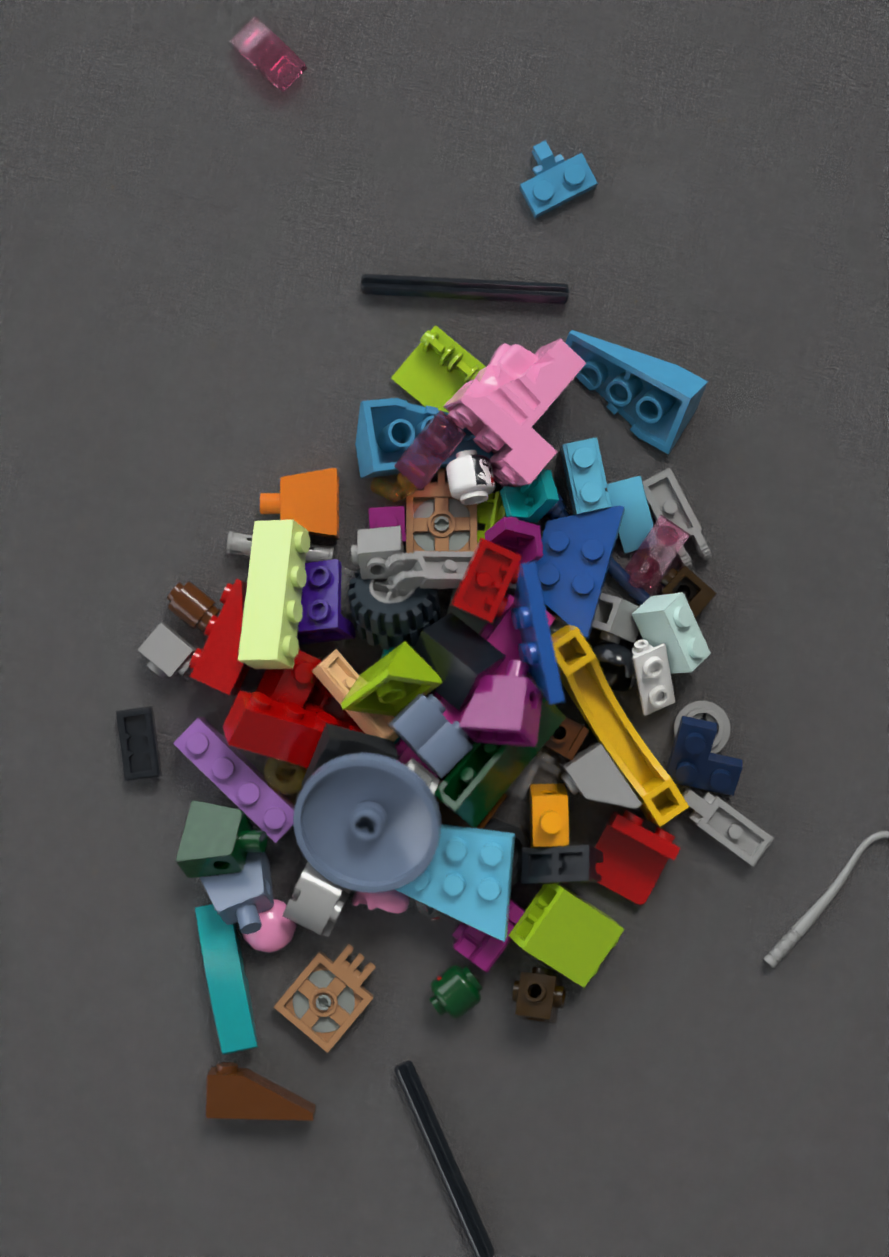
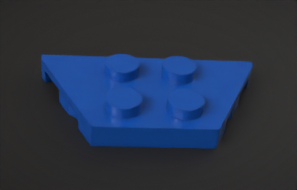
(577, 562)
(535, 633)

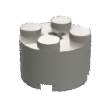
(316, 902)

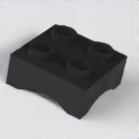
(341, 741)

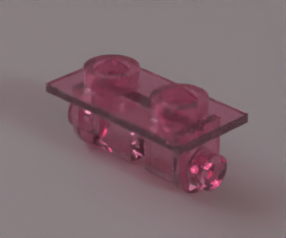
(656, 553)

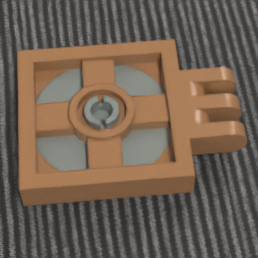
(439, 521)
(327, 997)

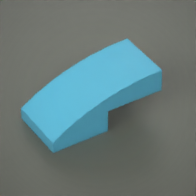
(637, 516)

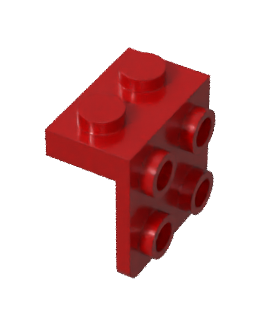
(633, 856)

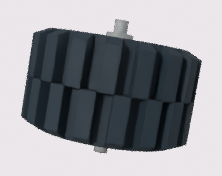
(389, 614)

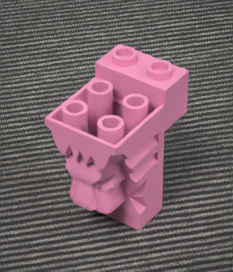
(508, 401)

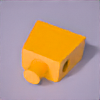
(548, 815)

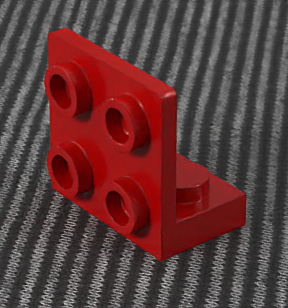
(487, 580)

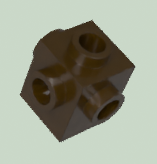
(546, 1005)

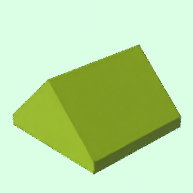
(391, 683)

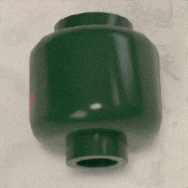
(455, 991)

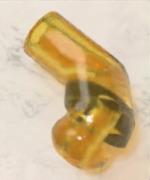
(393, 491)

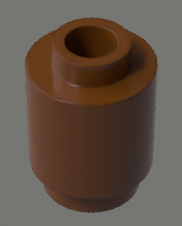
(192, 605)

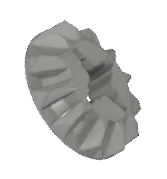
(713, 714)

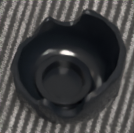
(616, 665)

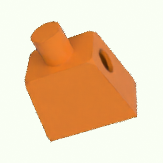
(308, 500)

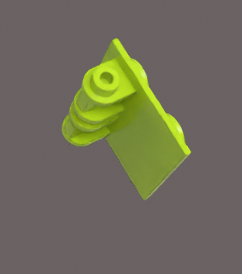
(436, 369)

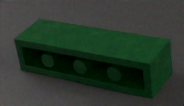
(490, 770)

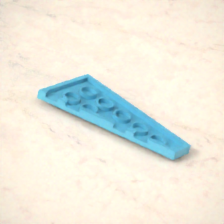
(469, 878)

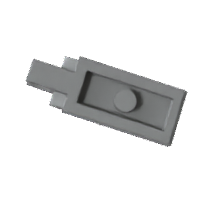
(728, 826)

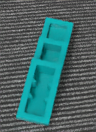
(226, 981)

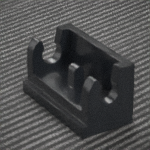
(560, 864)

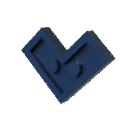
(694, 764)

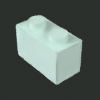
(671, 622)

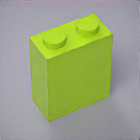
(566, 933)

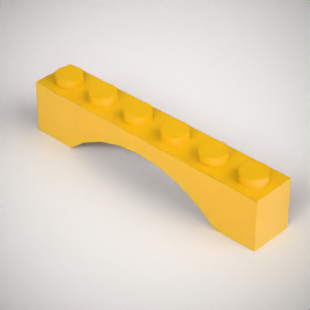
(599, 707)

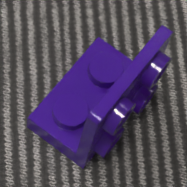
(322, 605)

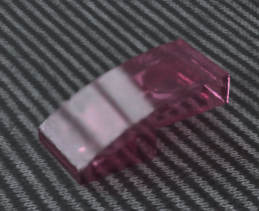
(268, 54)
(430, 450)

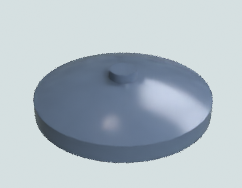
(367, 823)

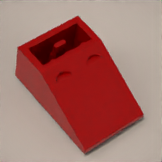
(218, 660)
(301, 687)

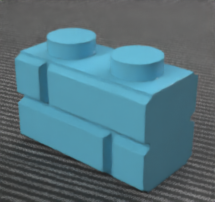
(585, 476)

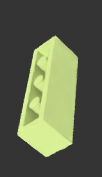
(274, 595)

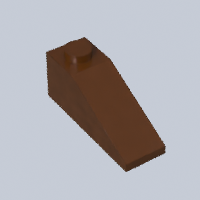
(247, 1095)

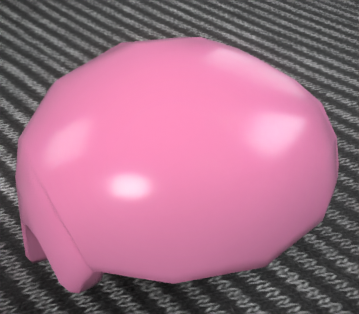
(390, 901)
(275, 930)

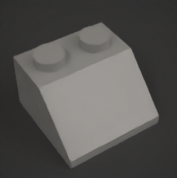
(597, 778)

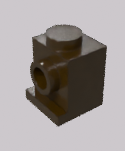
(698, 591)

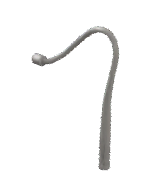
(806, 921)

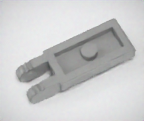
(668, 499)
(429, 568)

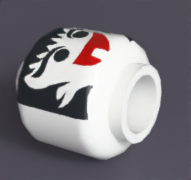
(470, 477)

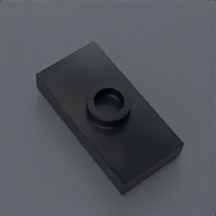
(139, 743)

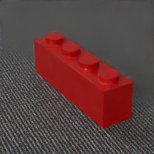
(277, 728)

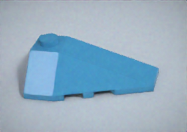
(644, 390)
(389, 428)

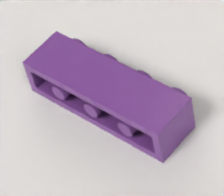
(236, 778)

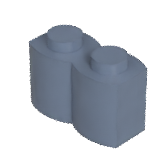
(431, 734)

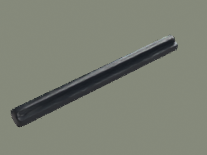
(464, 288)
(444, 1159)

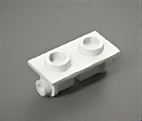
(652, 676)

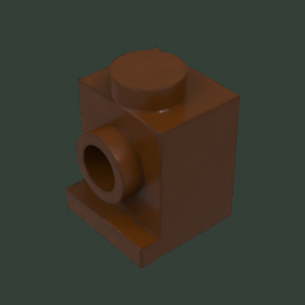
(571, 741)

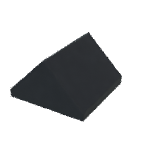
(458, 658)

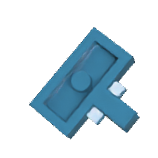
(556, 180)

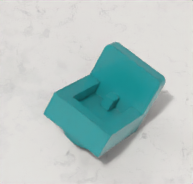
(531, 500)

